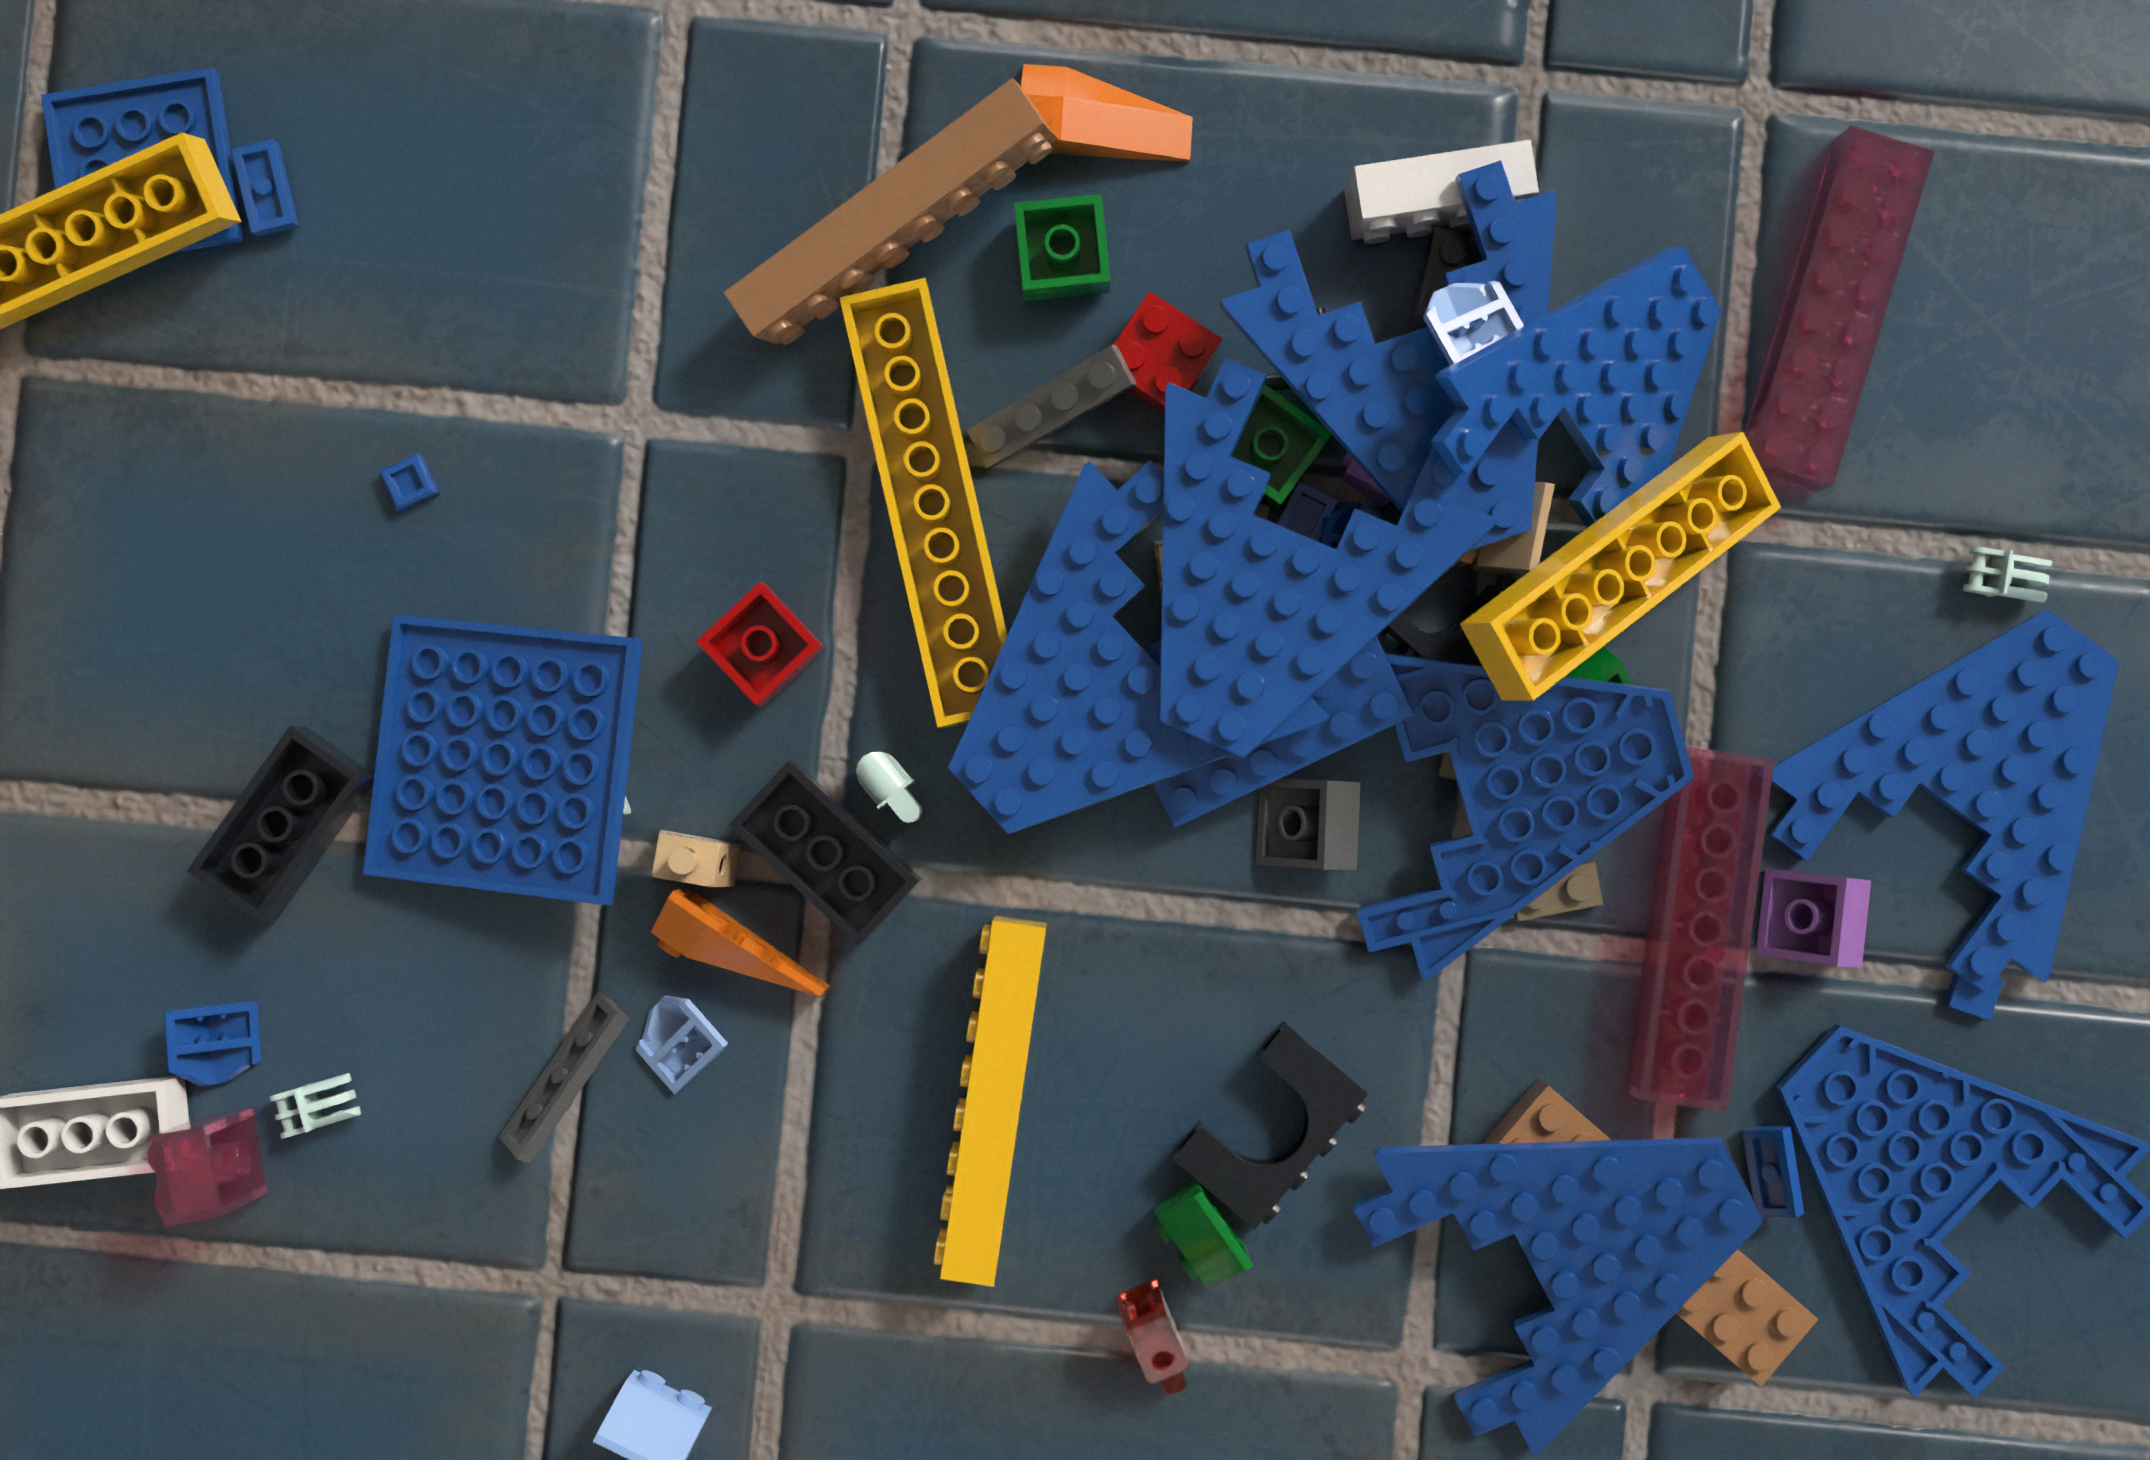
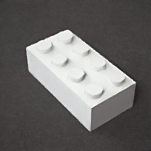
(1423, 192)
(86, 1130)

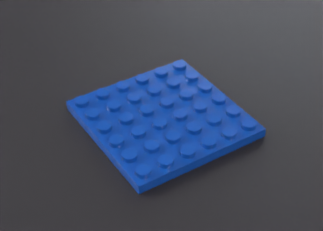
(503, 758)

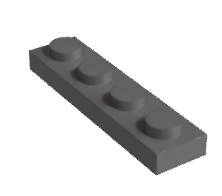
(1051, 406)
(563, 1078)

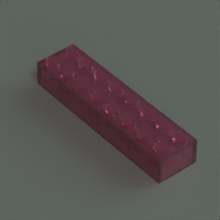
(1835, 306)
(1700, 932)

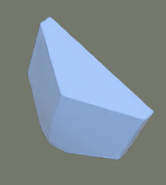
(1470, 318)
(678, 1042)

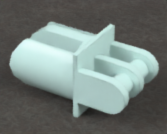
(2003, 573)
(888, 784)
(310, 1106)

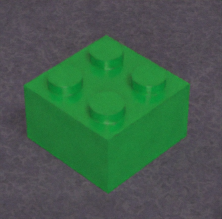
(1062, 247)
(1280, 442)

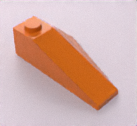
(1105, 119)
(709, 935)

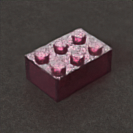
(207, 1167)

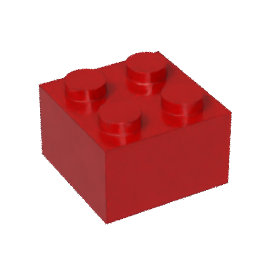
(1163, 348)
(761, 644)

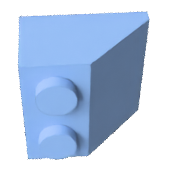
(652, 1420)

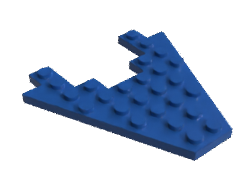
(1607, 364)
(1386, 394)
(1259, 610)
(1072, 692)
(2000, 743)
(1539, 788)
(1909, 1154)
(1610, 1232)

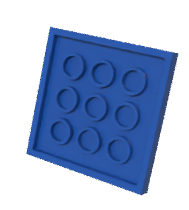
(115, 120)

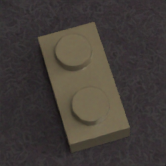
(1573, 892)

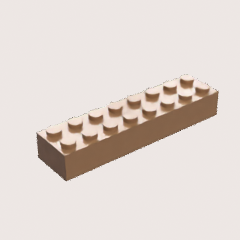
(892, 215)
(1736, 1307)

